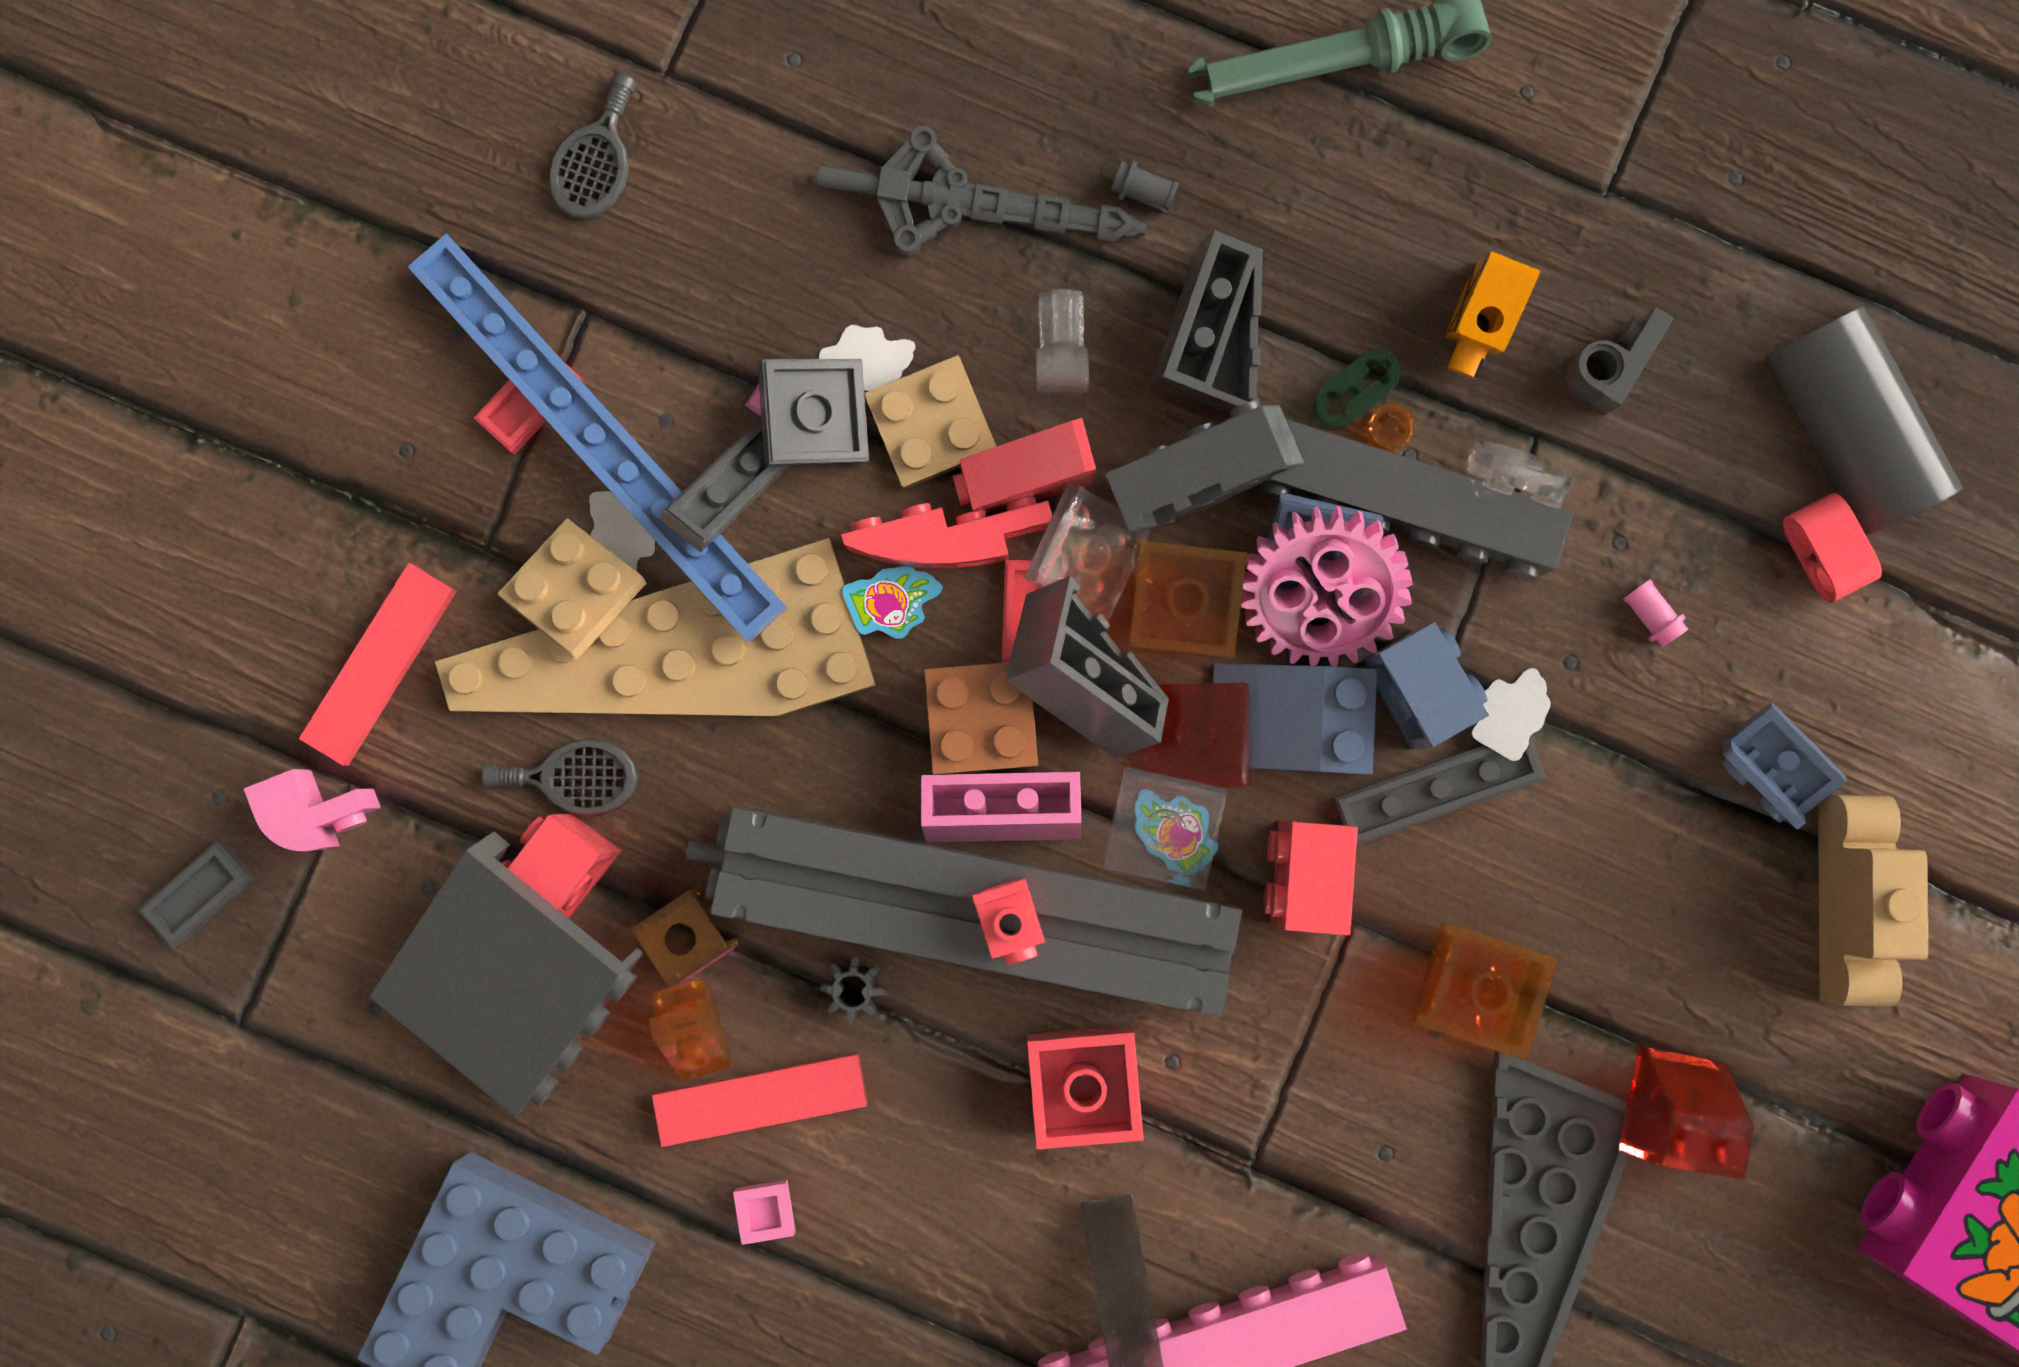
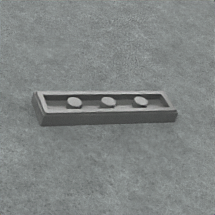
(1435, 790)

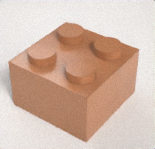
(978, 720)

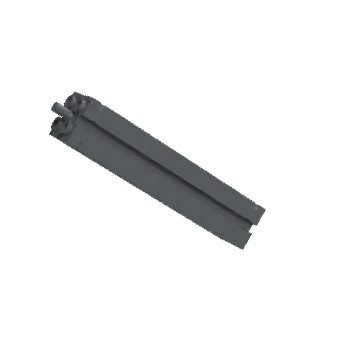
(921, 904)

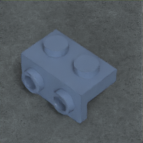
(1780, 765)

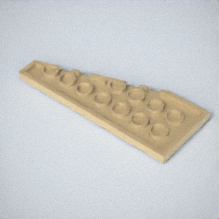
(682, 655)

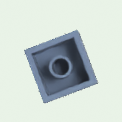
(1427, 686)

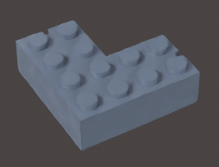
(501, 1249)

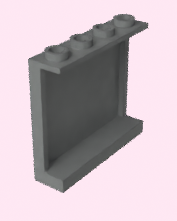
(501, 980)

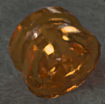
(1404, 428)

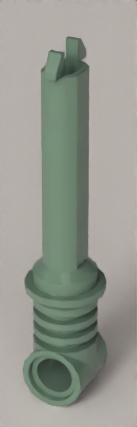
(1449, 28)

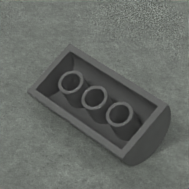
(1864, 421)

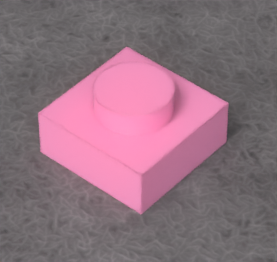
(764, 1212)

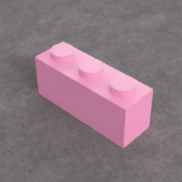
(1001, 807)

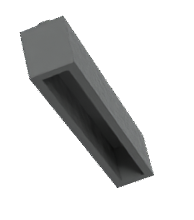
(1426, 502)

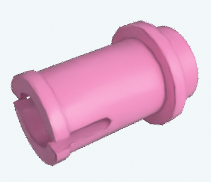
(1656, 614)

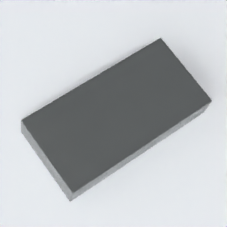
(197, 894)

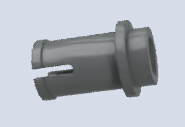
(1144, 186)

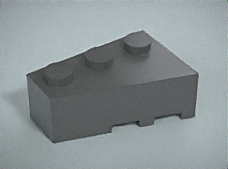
(1214, 330)

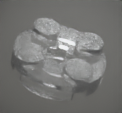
(1510, 468)

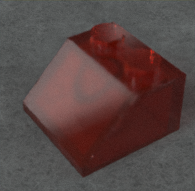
(1687, 1115)

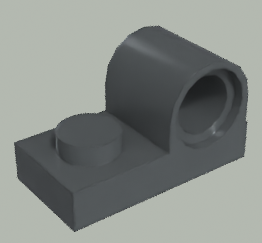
(1619, 363)

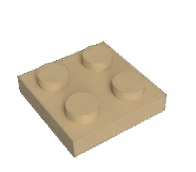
(929, 421)
(572, 588)

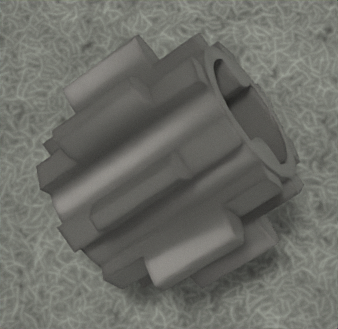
(838, 986)

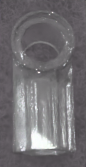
(1062, 358)

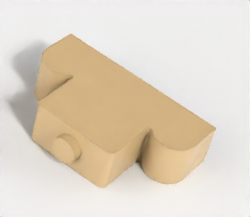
(1868, 901)

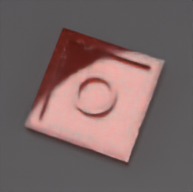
(1204, 735)

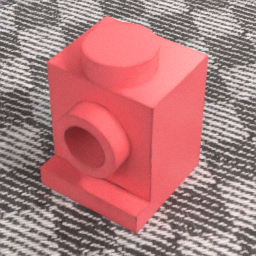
(1005, 899)

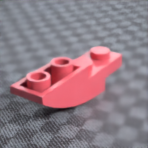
(926, 542)

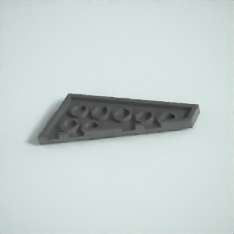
(1546, 1204)

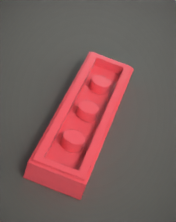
(377, 664)
(759, 1099)

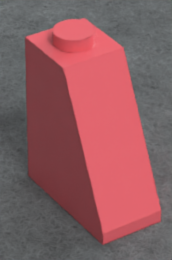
(1027, 468)

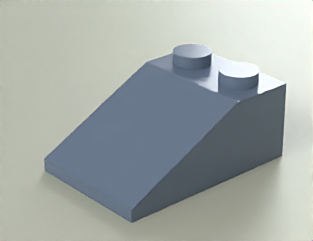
(1308, 716)

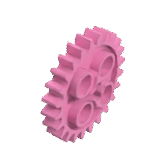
(1365, 563)

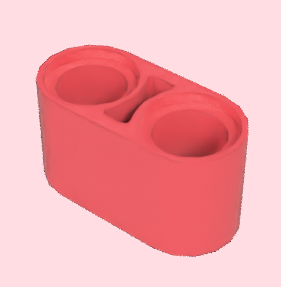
(1832, 547)

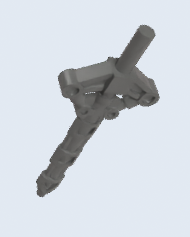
(952, 197)

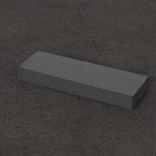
(722, 491)

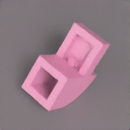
(294, 813)

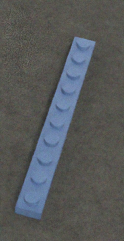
(592, 432)

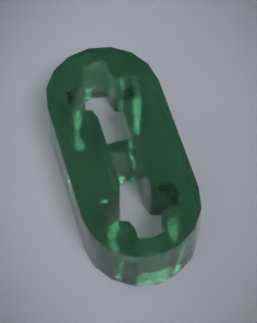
(1349, 381)

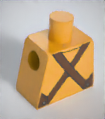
(1497, 291)

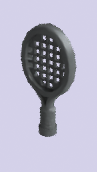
(614, 107)
(497, 776)

